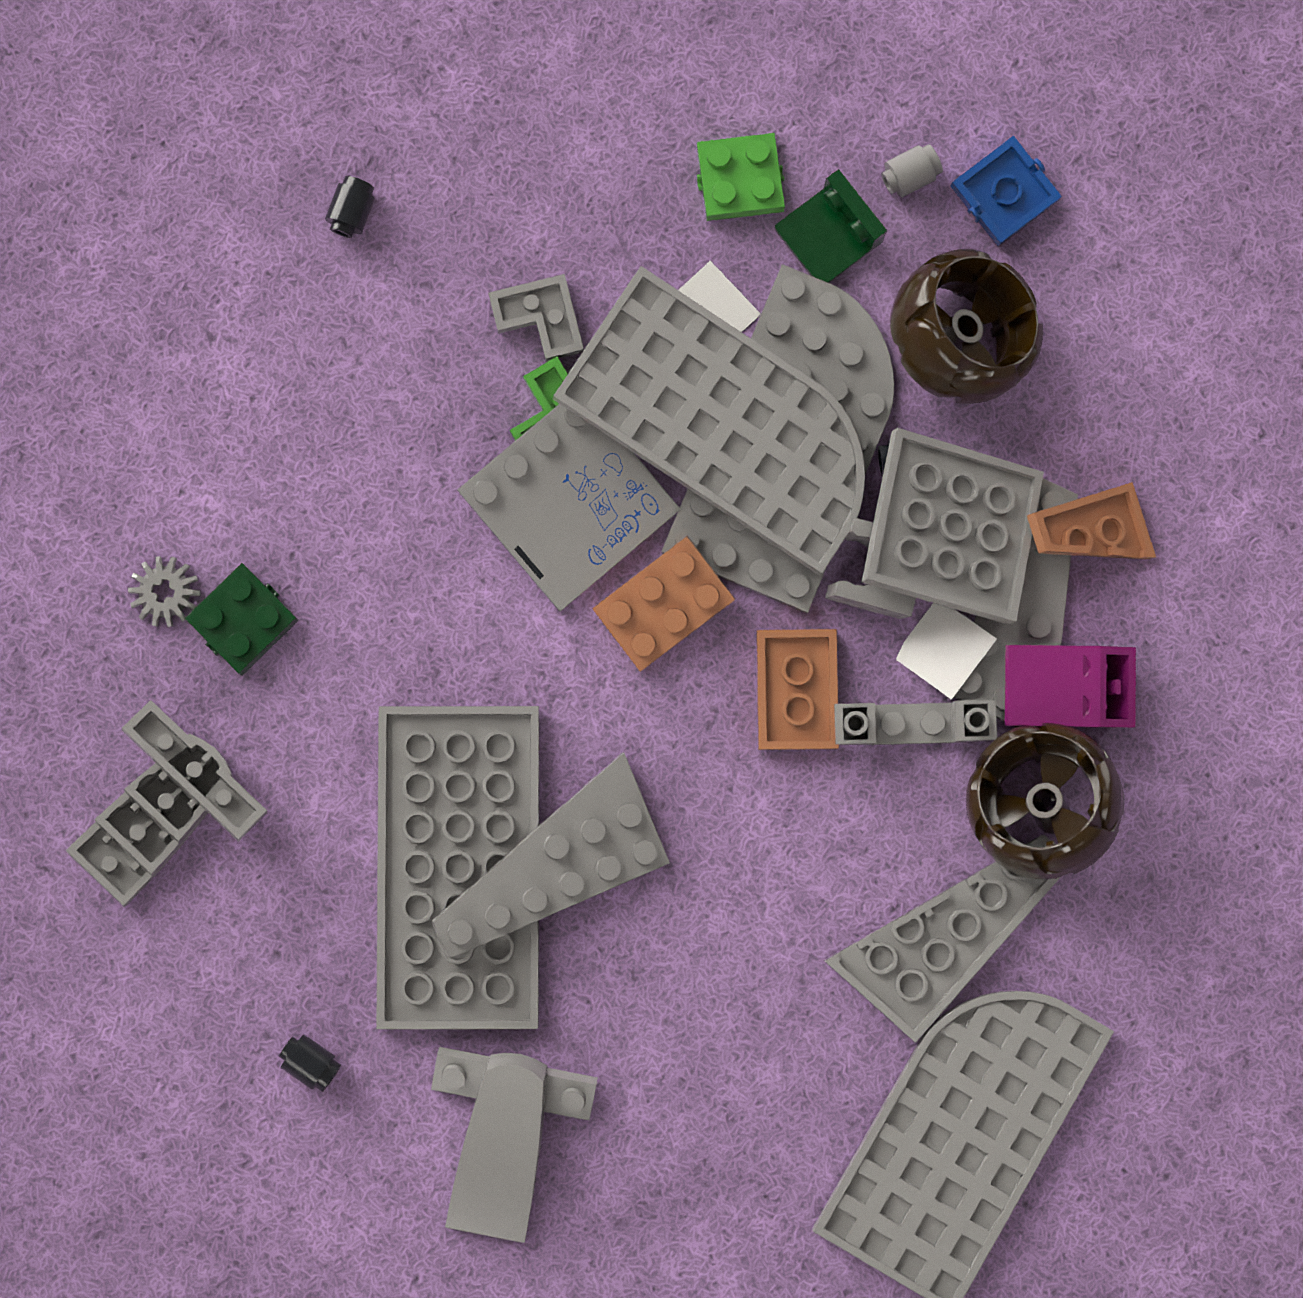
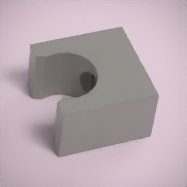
(869, 596)

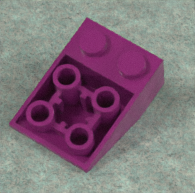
(1070, 686)

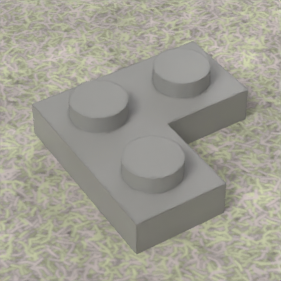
(544, 304)

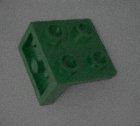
(831, 229)

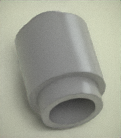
(911, 170)

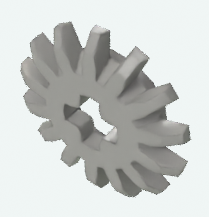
(171, 606)

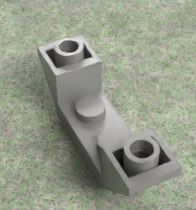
(915, 723)

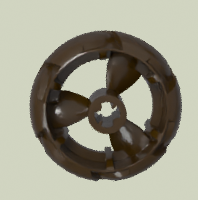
(945, 350)
(1060, 753)

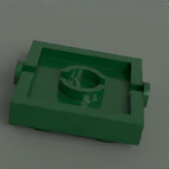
(241, 619)

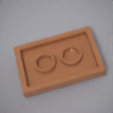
(663, 603)
(796, 689)

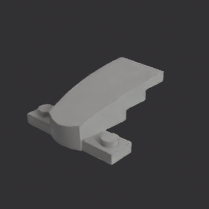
(162, 807)
(504, 1134)

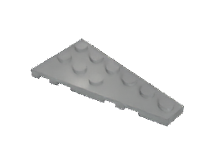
(1038, 617)
(575, 854)
(934, 950)

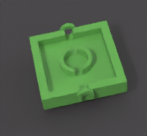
(740, 177)

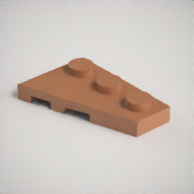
(1094, 526)

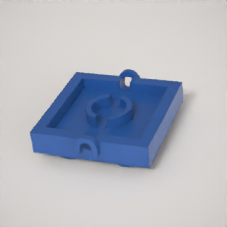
(1006, 190)

